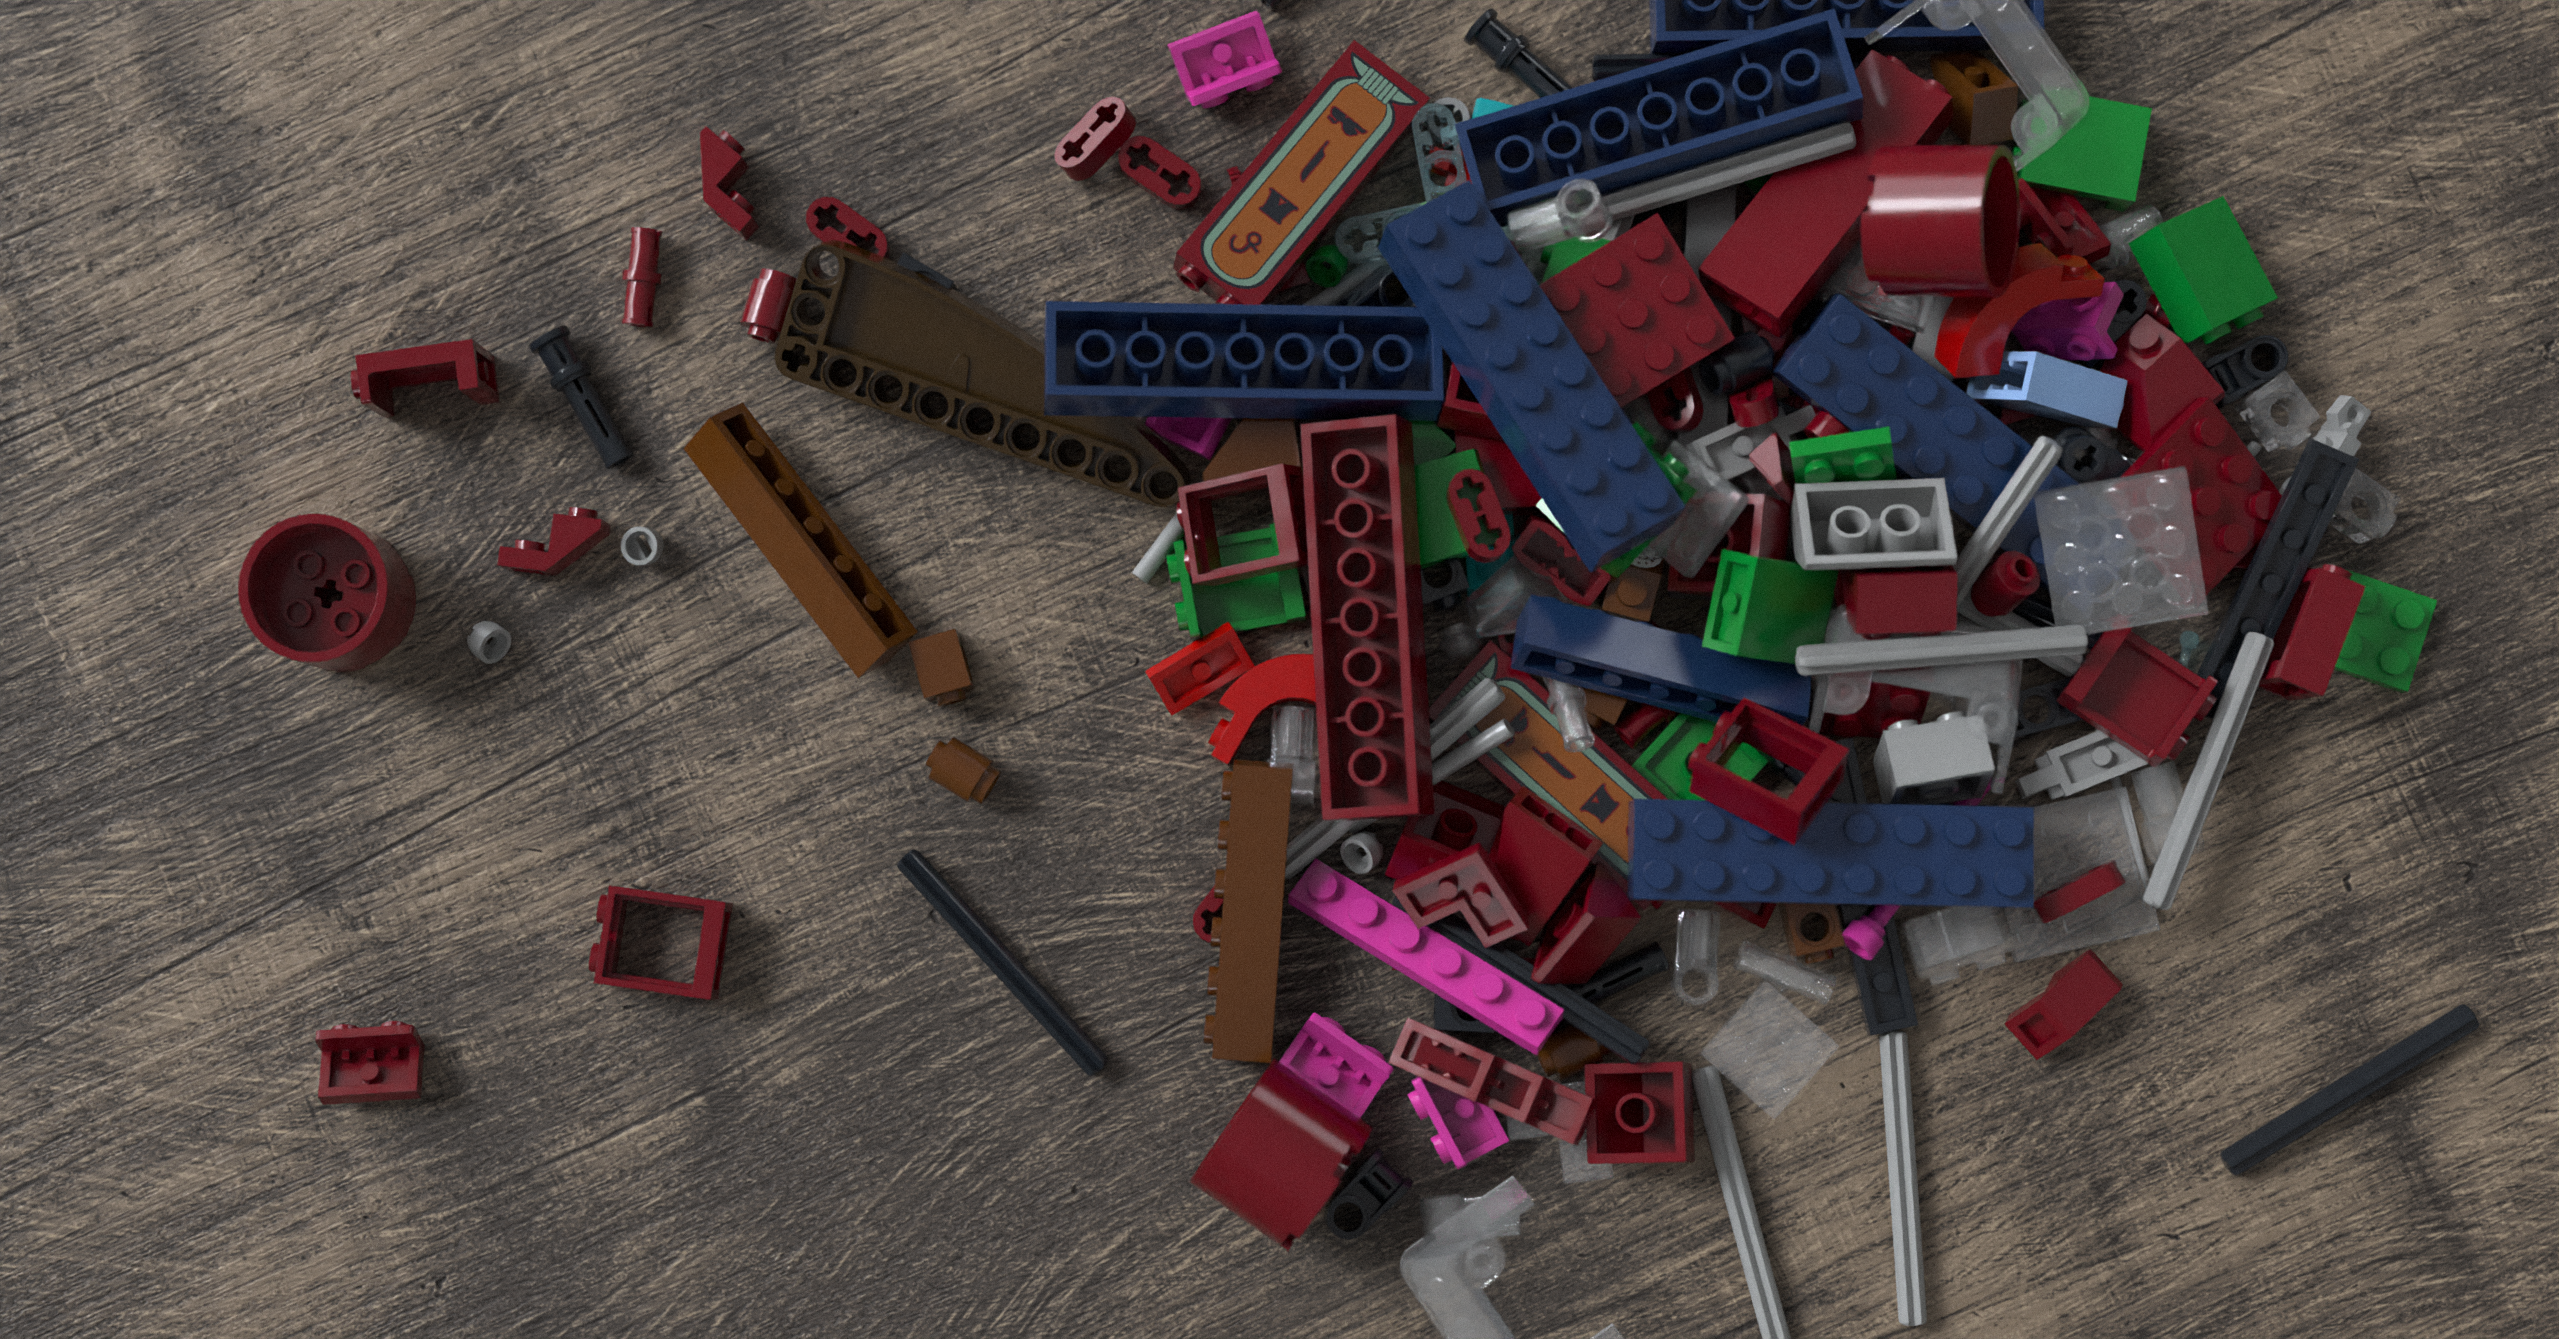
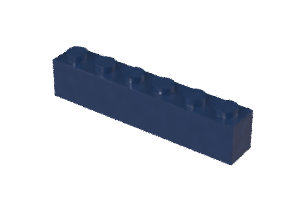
(1650, 663)

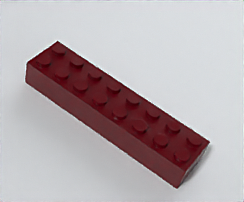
(1367, 619)

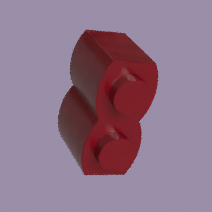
(1550, 553)

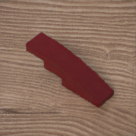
(1492, 1081)

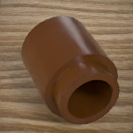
(962, 770)
(1568, 1052)

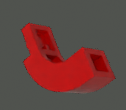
(1977, 327)
(1257, 690)

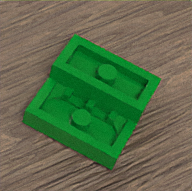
(1436, 526)

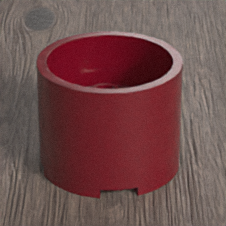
(1942, 220)
(288, 583)
(1281, 1155)

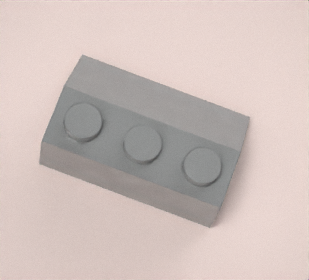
(1872, 524)

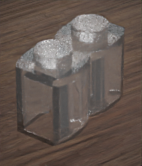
(1955, 938)

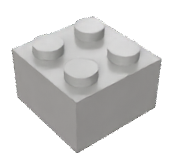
(1932, 762)

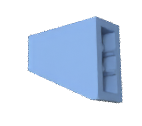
(2052, 390)

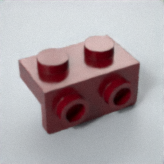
(2060, 224)
(370, 1063)

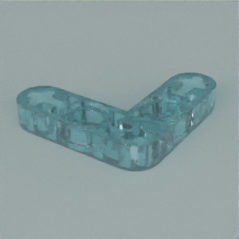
(1423, 142)

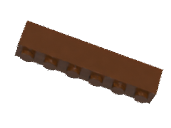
(800, 539)
(1251, 910)

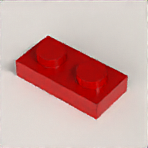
(1199, 668)

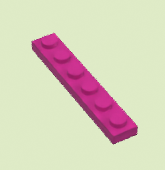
(1426, 956)

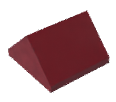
(1584, 930)

